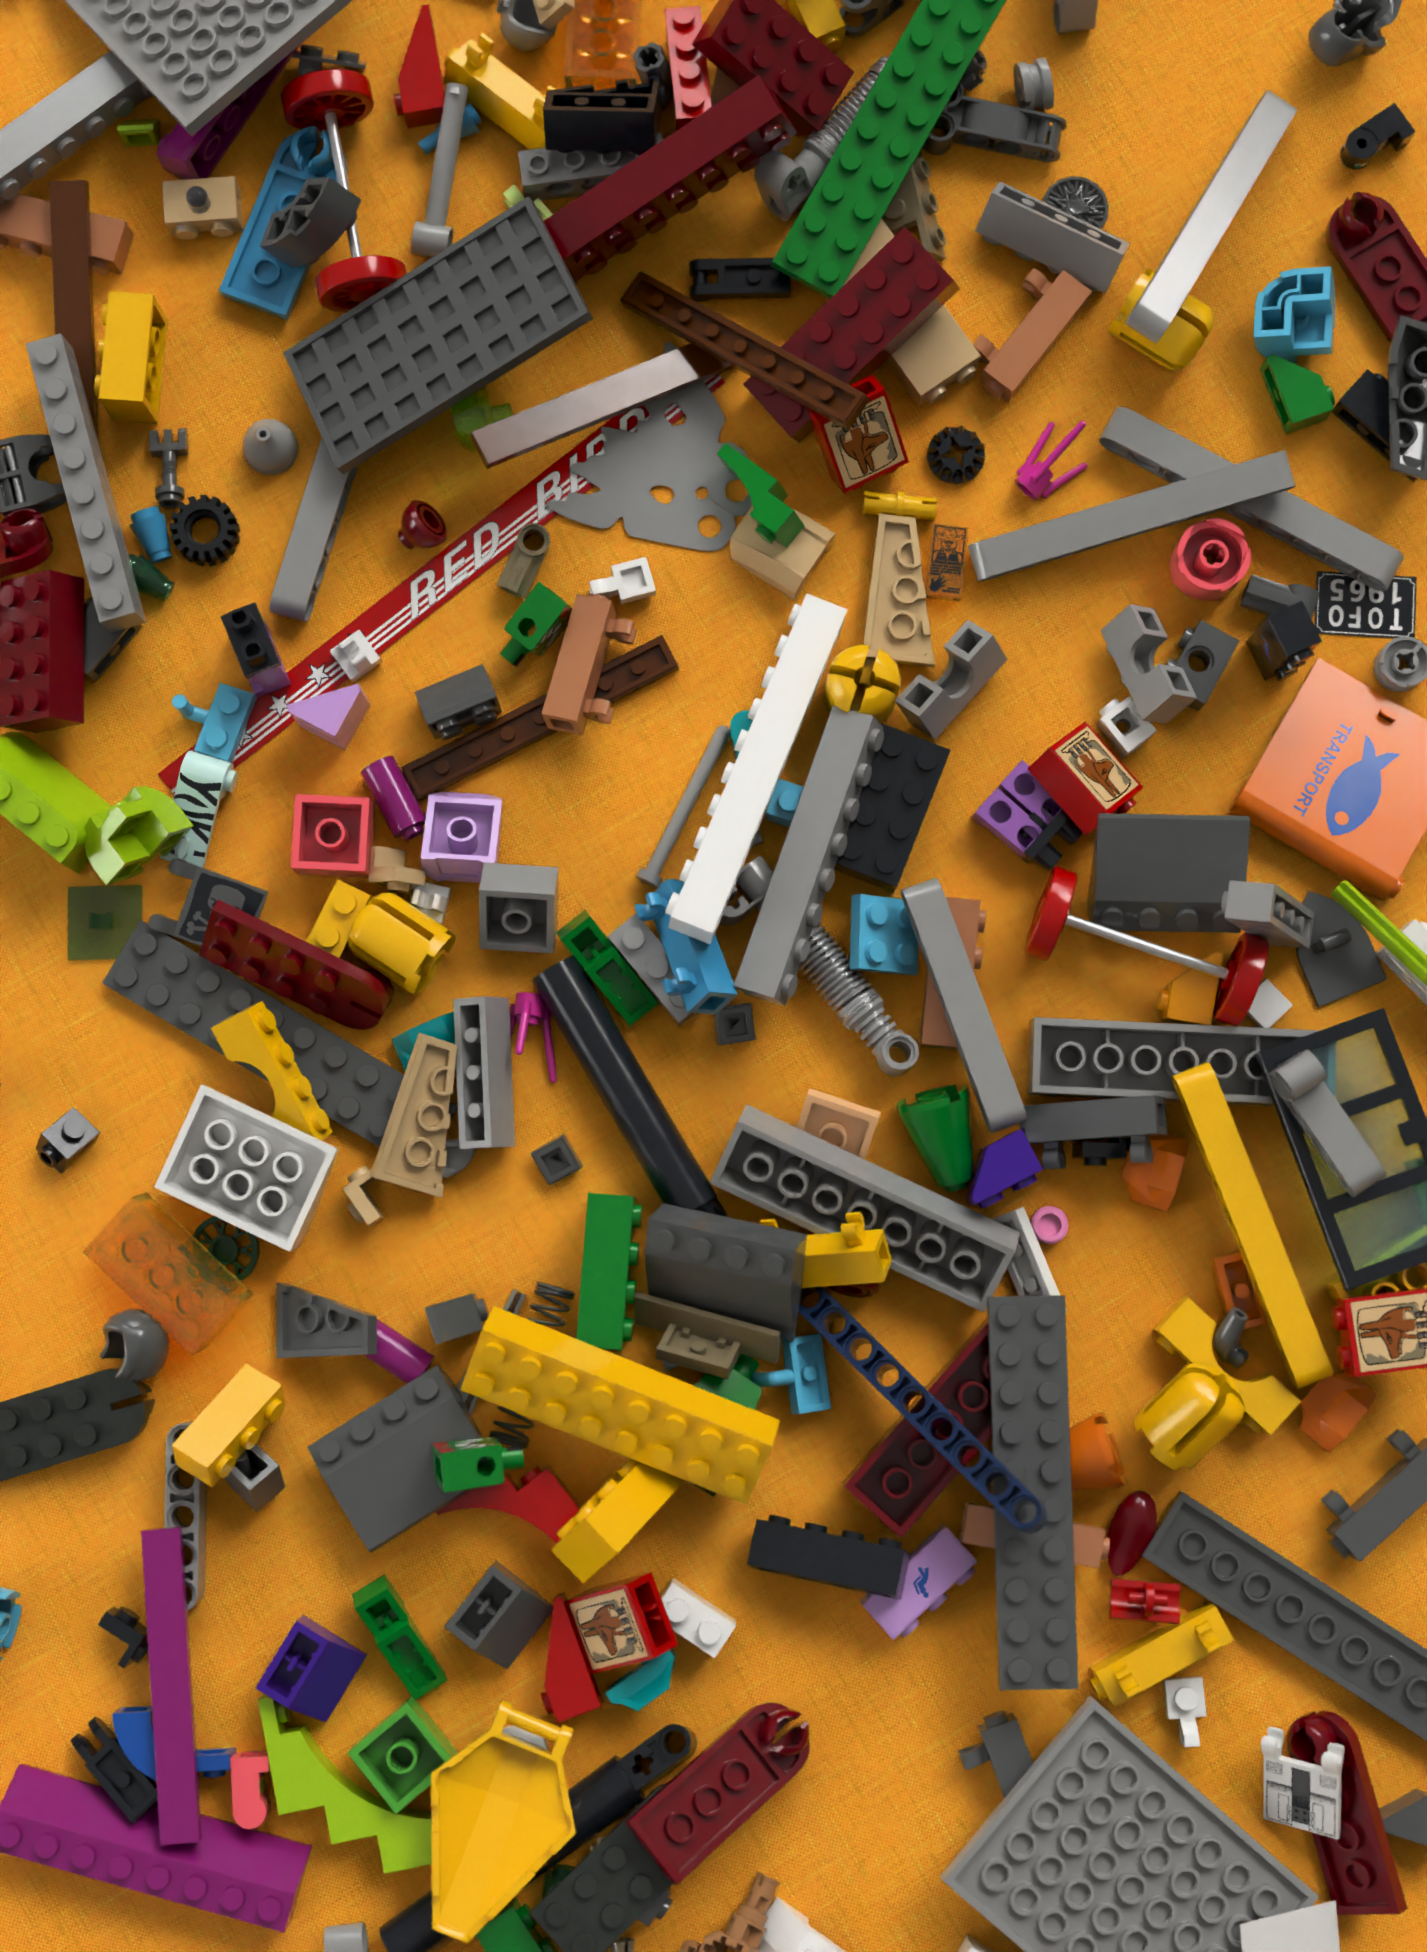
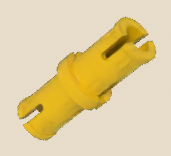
(899, 505)

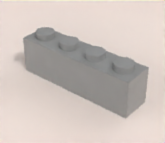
(1051, 237)
(1269, 913)
(484, 1072)

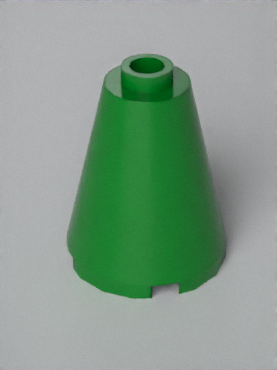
(942, 1133)

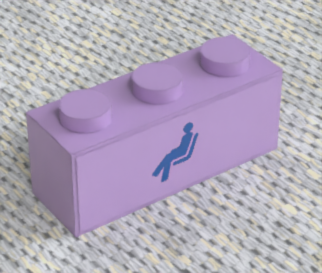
(930, 1572)

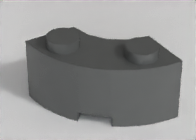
(310, 222)

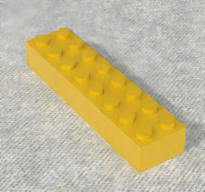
(620, 1405)

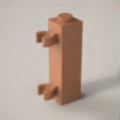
(1035, 336)
(580, 663)
(1088, 1540)

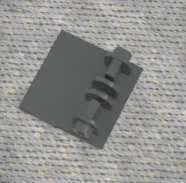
(312, 57)

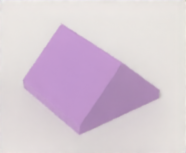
(333, 714)

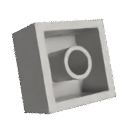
(518, 908)

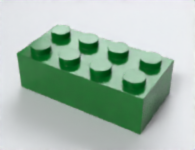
(606, 1270)

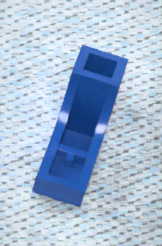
(136, 1737)

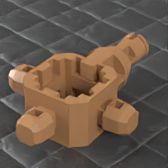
(745, 1927)

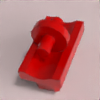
(1144, 1601)

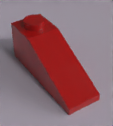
(421, 77)
(567, 1678)

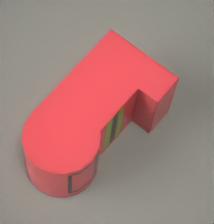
(249, 1798)

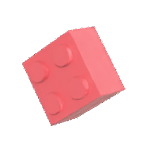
(332, 835)

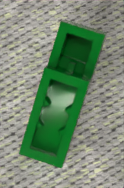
(773, 517)
(607, 967)
(398, 1637)

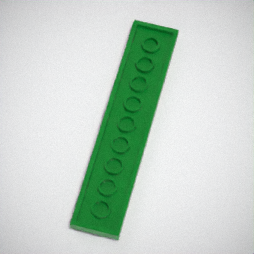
(884, 141)

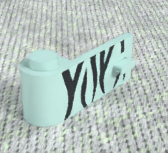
(198, 793)

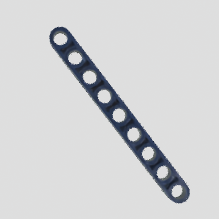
(927, 1419)

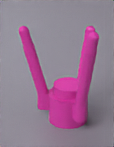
(1035, 479)
(527, 1012)

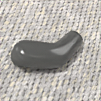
(1228, 1338)

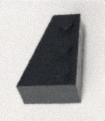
(603, 119)

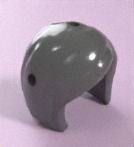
(138, 1341)

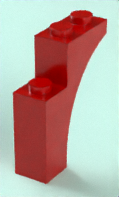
(541, 1500)

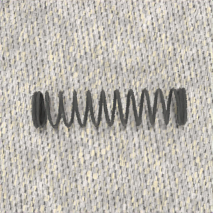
(541, 1290)

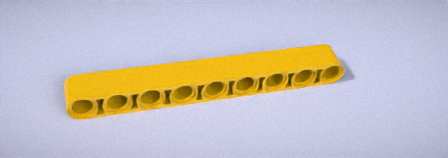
(1252, 1225)

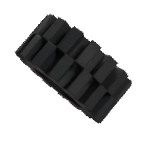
(189, 515)

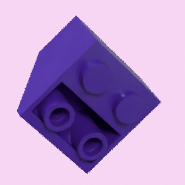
(1002, 1165)
(311, 1670)

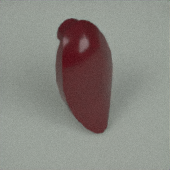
(1131, 1531)

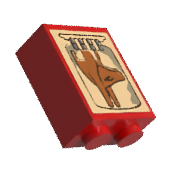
(869, 447)
(1085, 778)
(1382, 1332)
(621, 1623)

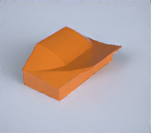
(1156, 1182)
(1236, 1288)
(1334, 1409)

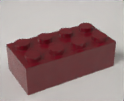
(767, 41)
(42, 652)

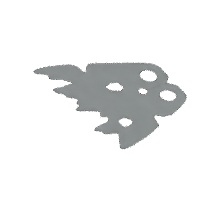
(663, 456)

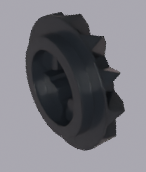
(948, 468)

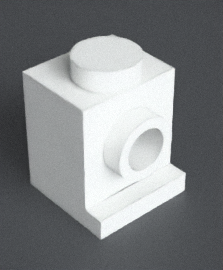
(1138, 731)

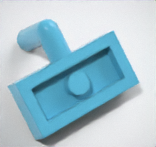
(803, 1374)

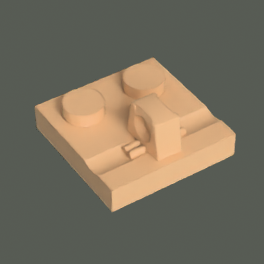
(838, 1122)

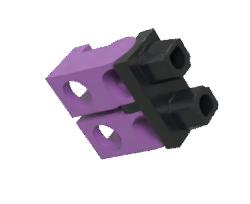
(255, 649)
(1027, 818)

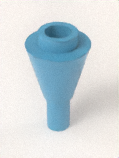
(469, 127)

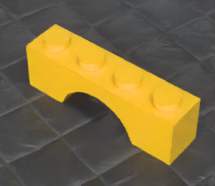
(254, 1039)
(1190, 1334)

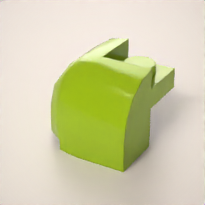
(133, 833)

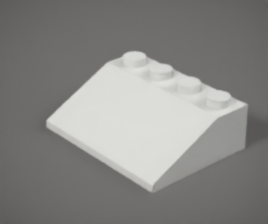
(247, 1169)

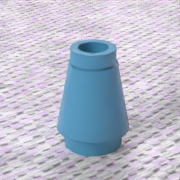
(152, 533)

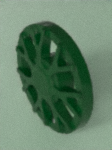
(227, 1248)

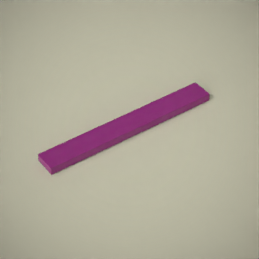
(171, 1686)

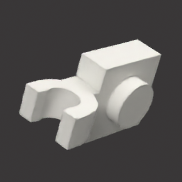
(629, 580)
(1185, 1701)

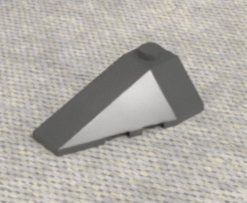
(1408, 398)

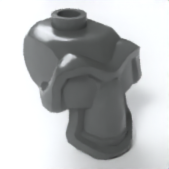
(1351, 30)

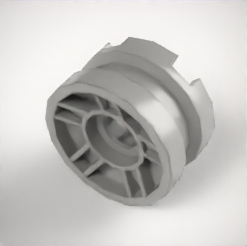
(1034, 84)
(1388, 660)

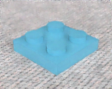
(882, 936)

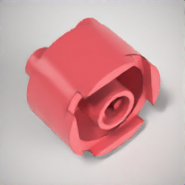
(1230, 559)

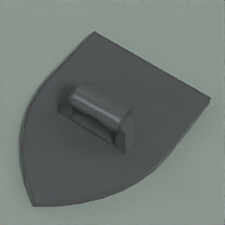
(1339, 953)

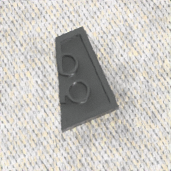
(320, 1326)

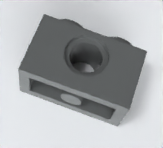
(1215, 651)

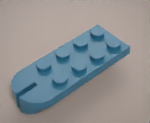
(253, 273)

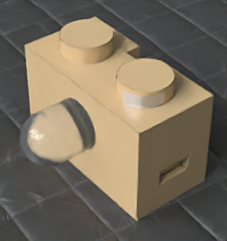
(202, 206)

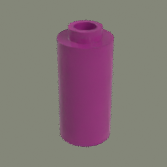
(394, 798)
(400, 1354)

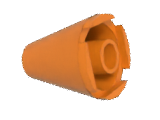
(1094, 1456)

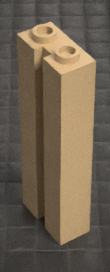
(935, 352)

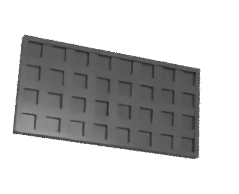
(437, 335)

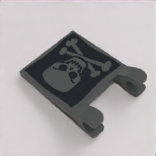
(202, 896)

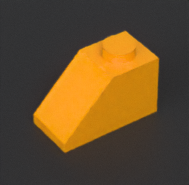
(1190, 996)

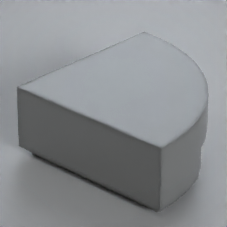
(457, 1158)

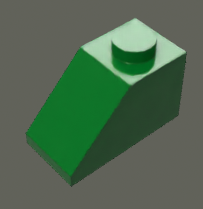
(1296, 393)

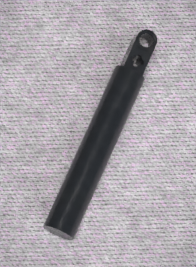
(625, 1088)
(595, 1805)

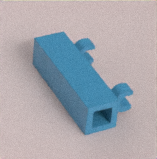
(696, 965)

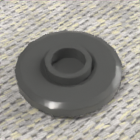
(1080, 199)

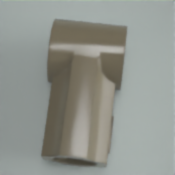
(523, 563)

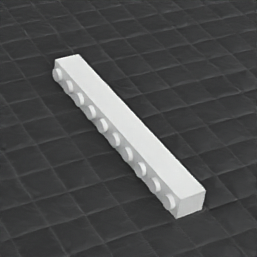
(757, 769)

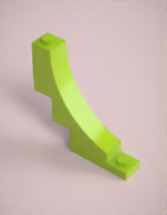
(308, 1780)

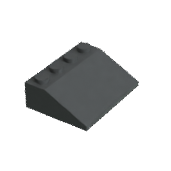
(1166, 871)
(726, 1266)
(384, 1457)

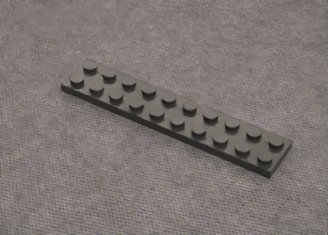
(199, 994)
(1034, 1444)
(1293, 1610)

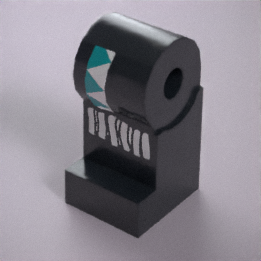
(1374, 135)

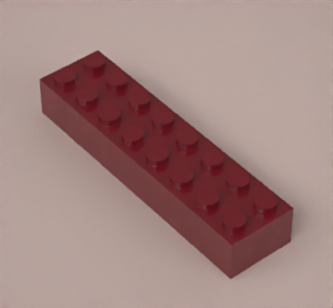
(670, 178)

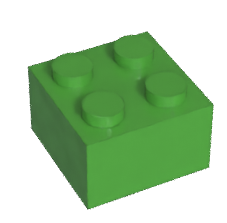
(402, 1754)

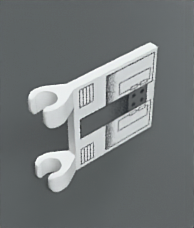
(1300, 1791)

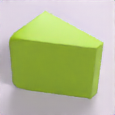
(140, 132)

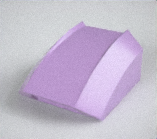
(460, 835)

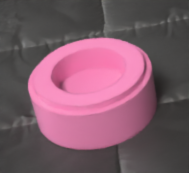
(1049, 1224)

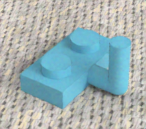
(222, 723)

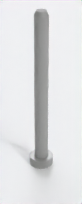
(651, 874)

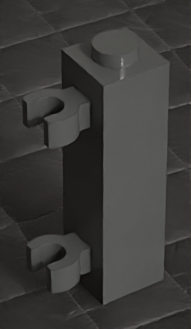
(1096, 1120)
(1384, 1505)
(1004, 1748)

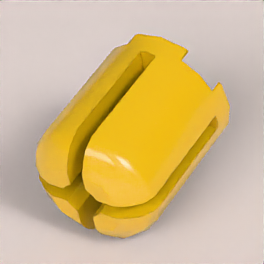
(1181, 338)
(853, 670)
(399, 941)
(1190, 1415)

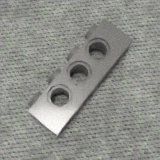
(563, 175)

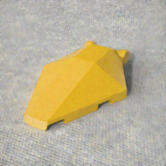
(495, 1820)

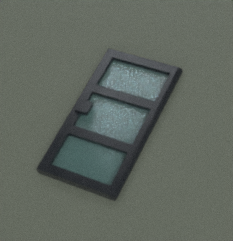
(1365, 1071)

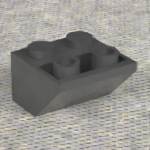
(459, 703)
(499, 1616)

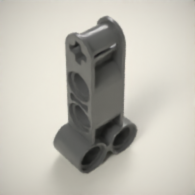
(997, 129)

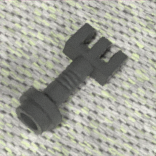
(169, 493)

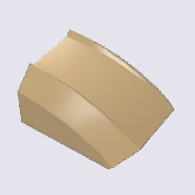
(781, 566)

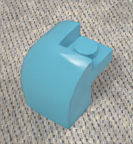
(1296, 314)

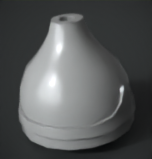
(269, 447)

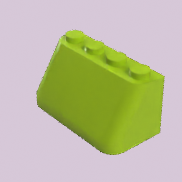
(46, 800)

